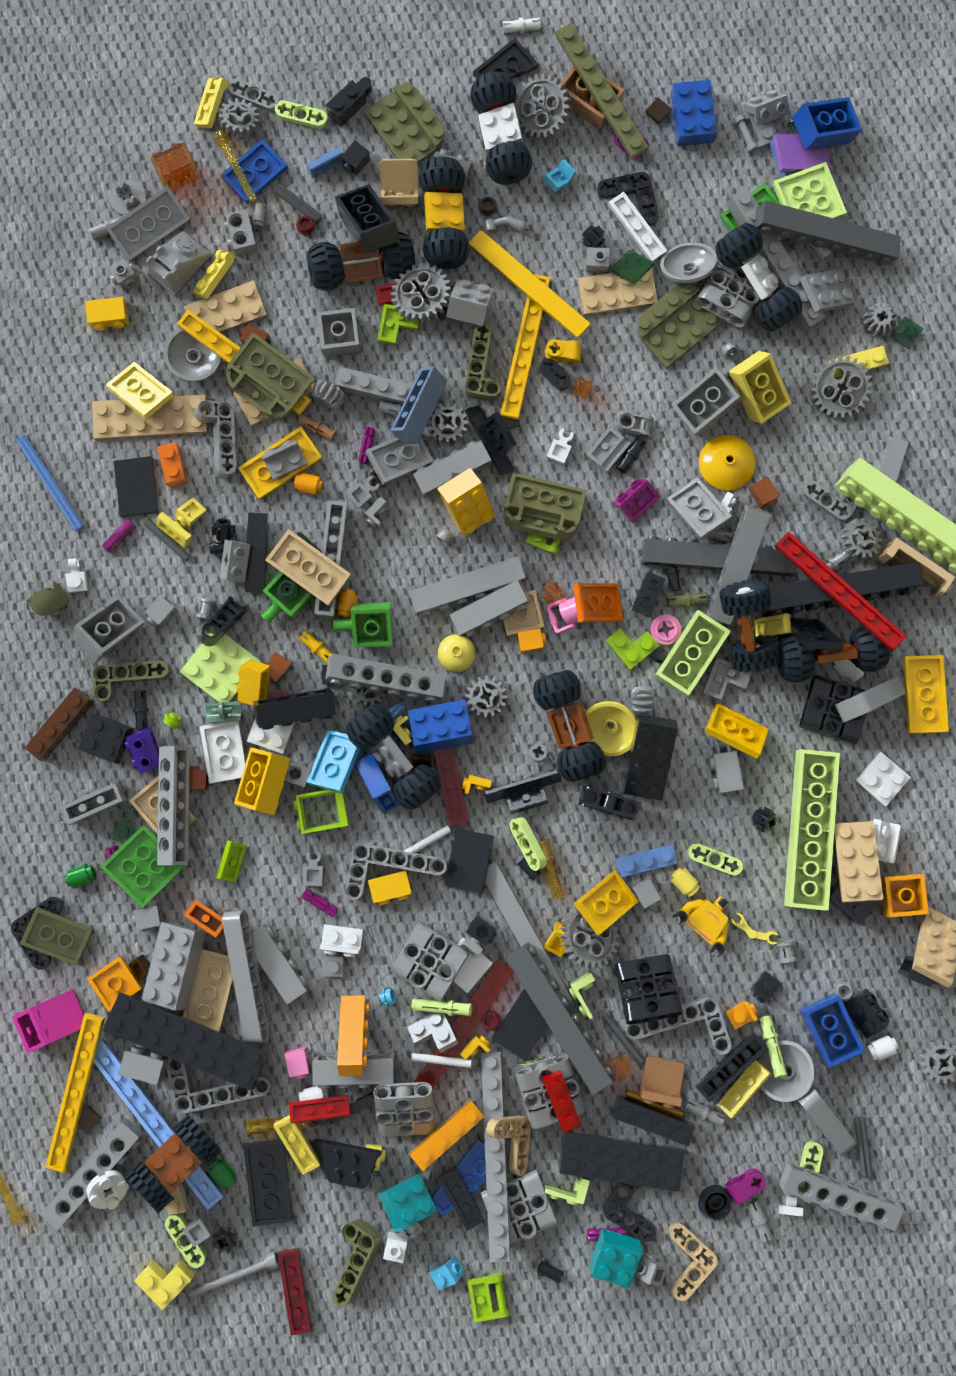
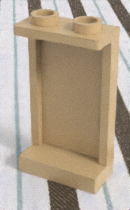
(930, 571)

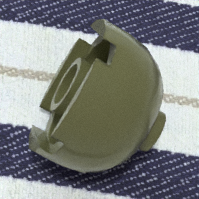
(49, 601)

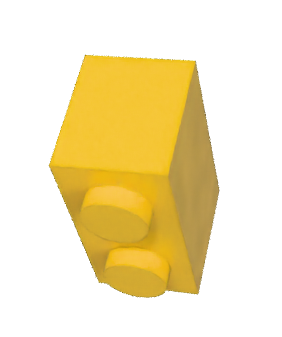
(107, 313)
(253, 682)
(390, 887)

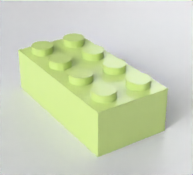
(692, 653)

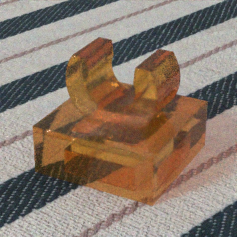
(553, 590)

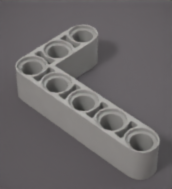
(390, 861)
(700, 1013)
(212, 1092)

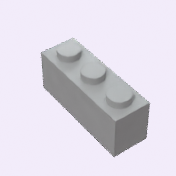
(94, 804)

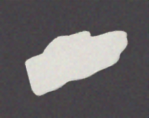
(848, 669)

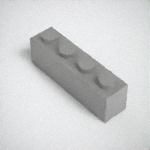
(372, 386)
(440, 471)
(490, 608)
(277, 965)

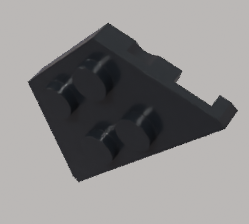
(345, 1162)

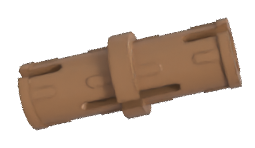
(317, 427)

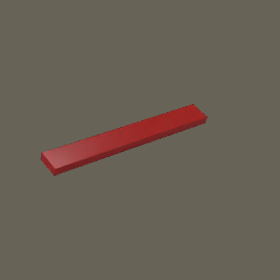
(840, 591)

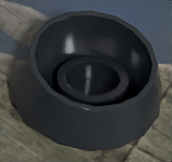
(720, 1201)

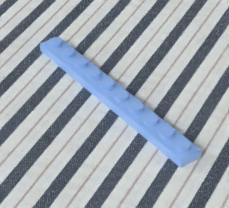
(151, 1119)

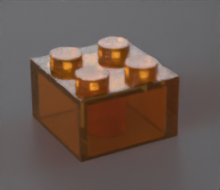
(175, 166)

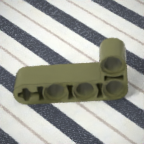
(480, 360)
(131, 676)
(354, 1264)

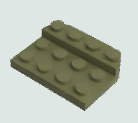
(407, 123)
(675, 324)
(267, 378)
(543, 507)

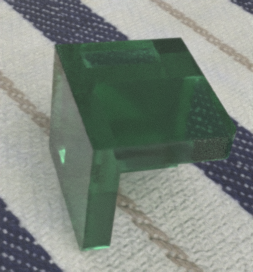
(906, 332)

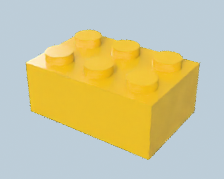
(466, 502)
(262, 781)

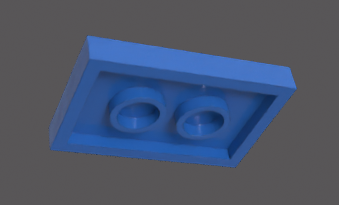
(260, 168)

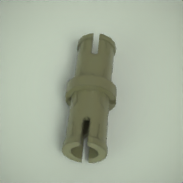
(687, 599)

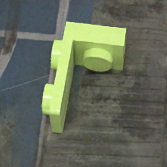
(582, 983)
(580, 1188)

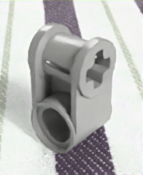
(636, 424)

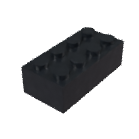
(367, 218)
(650, 757)

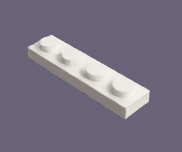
(637, 227)

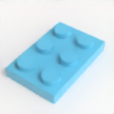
(333, 762)

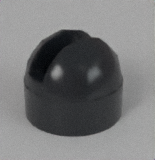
(658, 655)

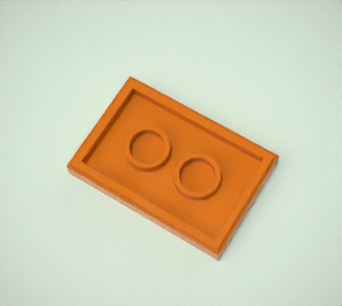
(598, 602)

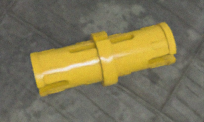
(315, 646)

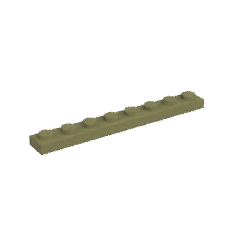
(601, 91)

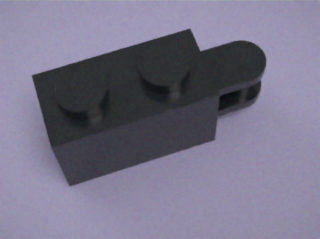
(348, 101)

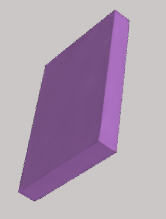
(793, 156)

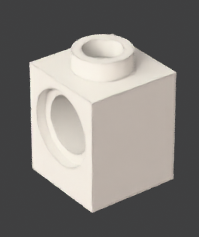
(395, 1247)

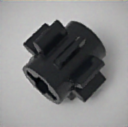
(593, 236)
(223, 529)
(764, 819)
(219, 1239)

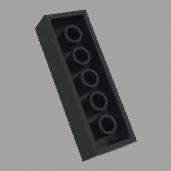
(621, 1160)

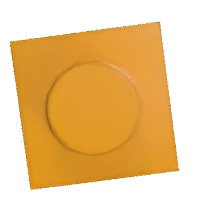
(531, 640)

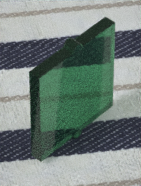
(632, 266)

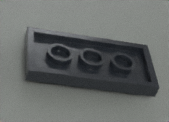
(268, 1182)

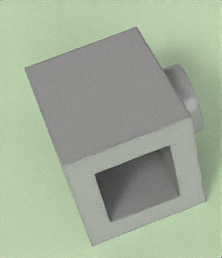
(598, 260)

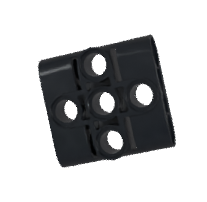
(816, 719)
(608, 803)
(664, 999)

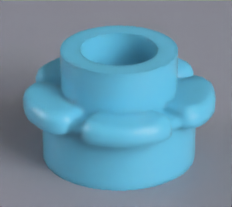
(388, 997)

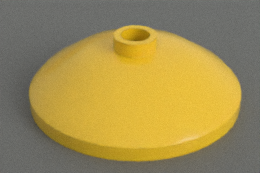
(725, 474)

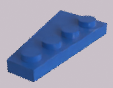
(473, 1172)

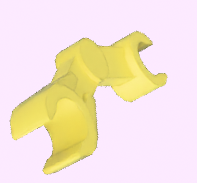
(752, 933)

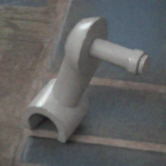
(518, 224)

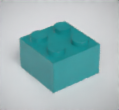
(407, 1202)
(615, 1258)

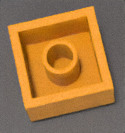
(904, 895)

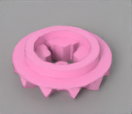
(669, 621)

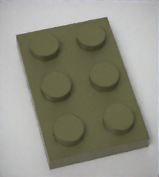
(56, 936)

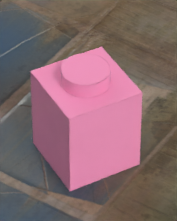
(298, 1063)

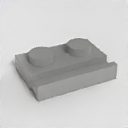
(608, 449)

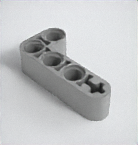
(220, 439)
(870, 699)
(827, 1122)

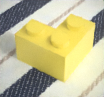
(162, 1286)

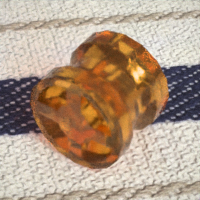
(583, 387)

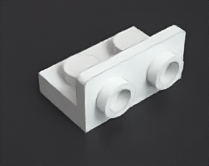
(887, 840)
(341, 940)

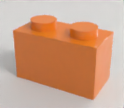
(173, 465)
(205, 919)

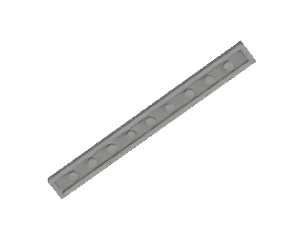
(495, 1160)

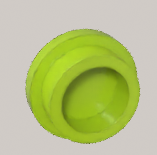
(172, 720)

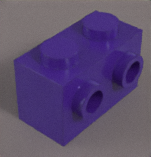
(144, 750)

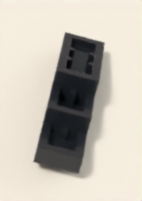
(258, 539)

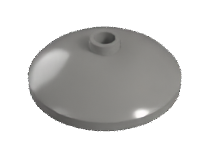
(688, 262)
(178, 354)
(801, 1079)

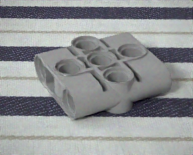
(715, 294)
(405, 963)
(531, 1083)
(404, 1109)
(543, 1212)

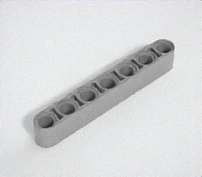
(246, 977)

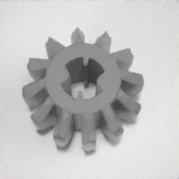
(886, 322)
(328, 394)
(642, 701)

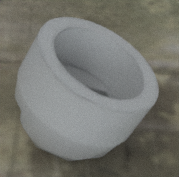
(730, 346)
(444, 537)

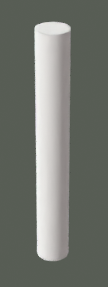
(427, 841)
(441, 1060)

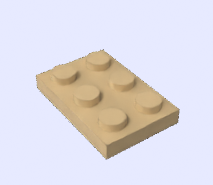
(147, 804)

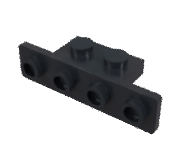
(494, 436)
(524, 793)

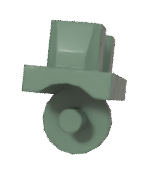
(223, 712)

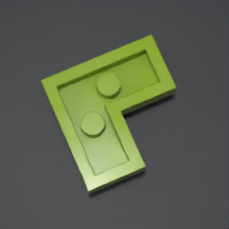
(390, 325)
(630, 652)

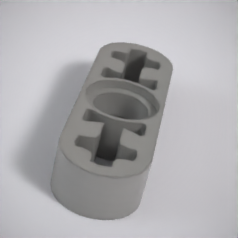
(252, 88)

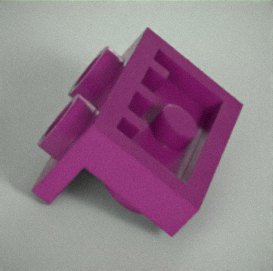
(636, 499)

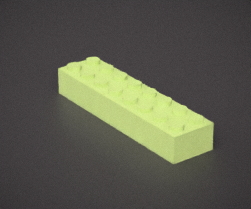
(900, 511)
(812, 829)

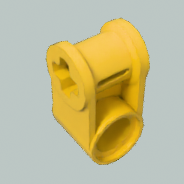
(565, 351)

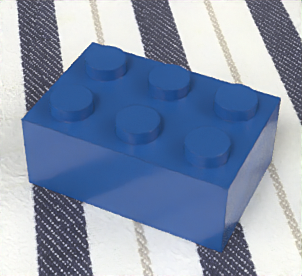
(693, 112)
(827, 123)
(440, 726)
(831, 1030)

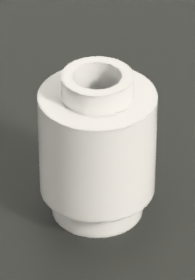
(882, 1048)
(313, 1093)

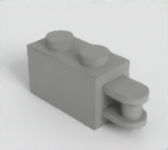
(725, 769)

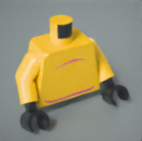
(707, 921)

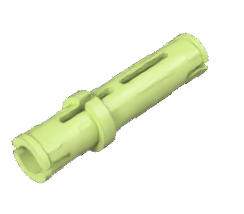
(442, 1007)
(774, 1051)

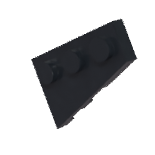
(510, 59)

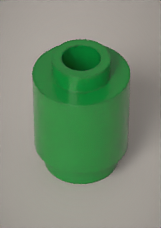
(80, 876)
(221, 1173)

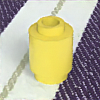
(685, 882)

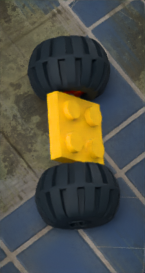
(442, 182)

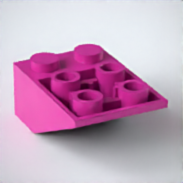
(49, 1021)

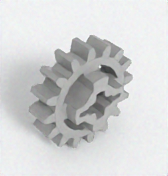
(238, 117)
(453, 428)
(861, 538)
(494, 693)
(936, 1068)

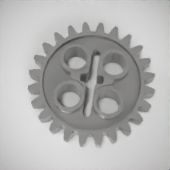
(552, 90)
(436, 282)
(856, 395)
(582, 951)

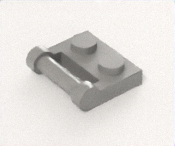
(764, 132)

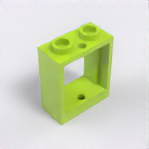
(302, 821)

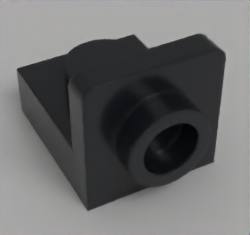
(765, 987)

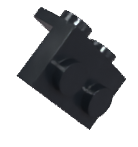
(867, 1013)

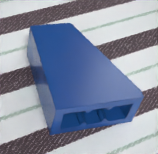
(376, 782)

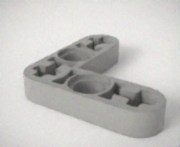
(844, 502)

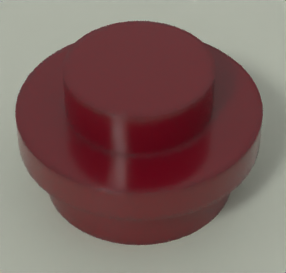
(305, 225)
(491, 1020)

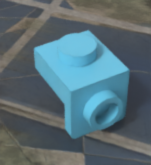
(560, 177)
(447, 1273)

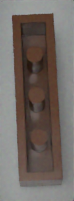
(59, 724)

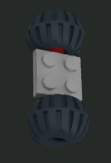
(416, 785)

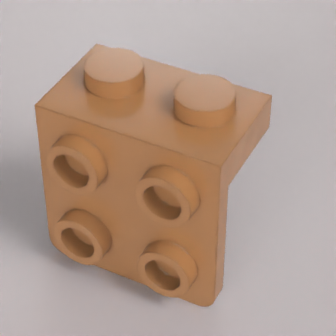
(662, 1081)

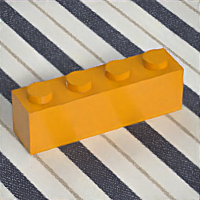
(352, 1036)
(446, 1135)

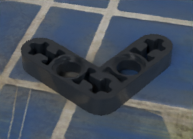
(638, 189)
(19, 934)
(620, 1203)

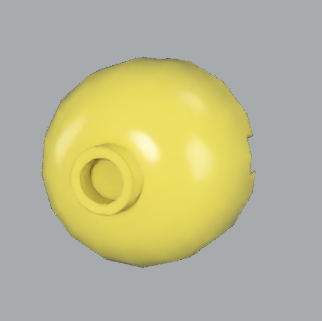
(456, 653)

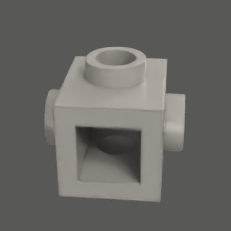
(123, 274)
(650, 1270)

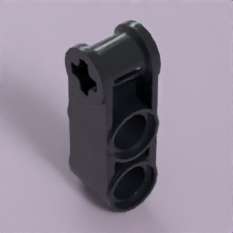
(230, 613)

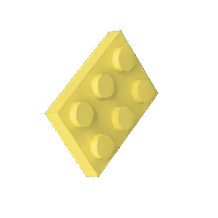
(139, 390)

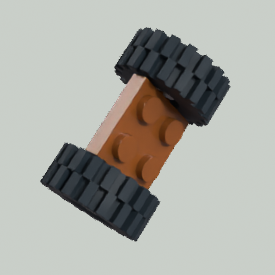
(743, 602)
(172, 1163)

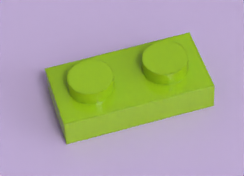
(231, 861)

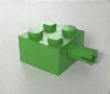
(291, 606)
(369, 624)

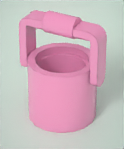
(568, 613)

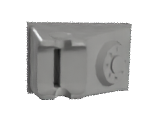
(177, 262)
(107, 628)

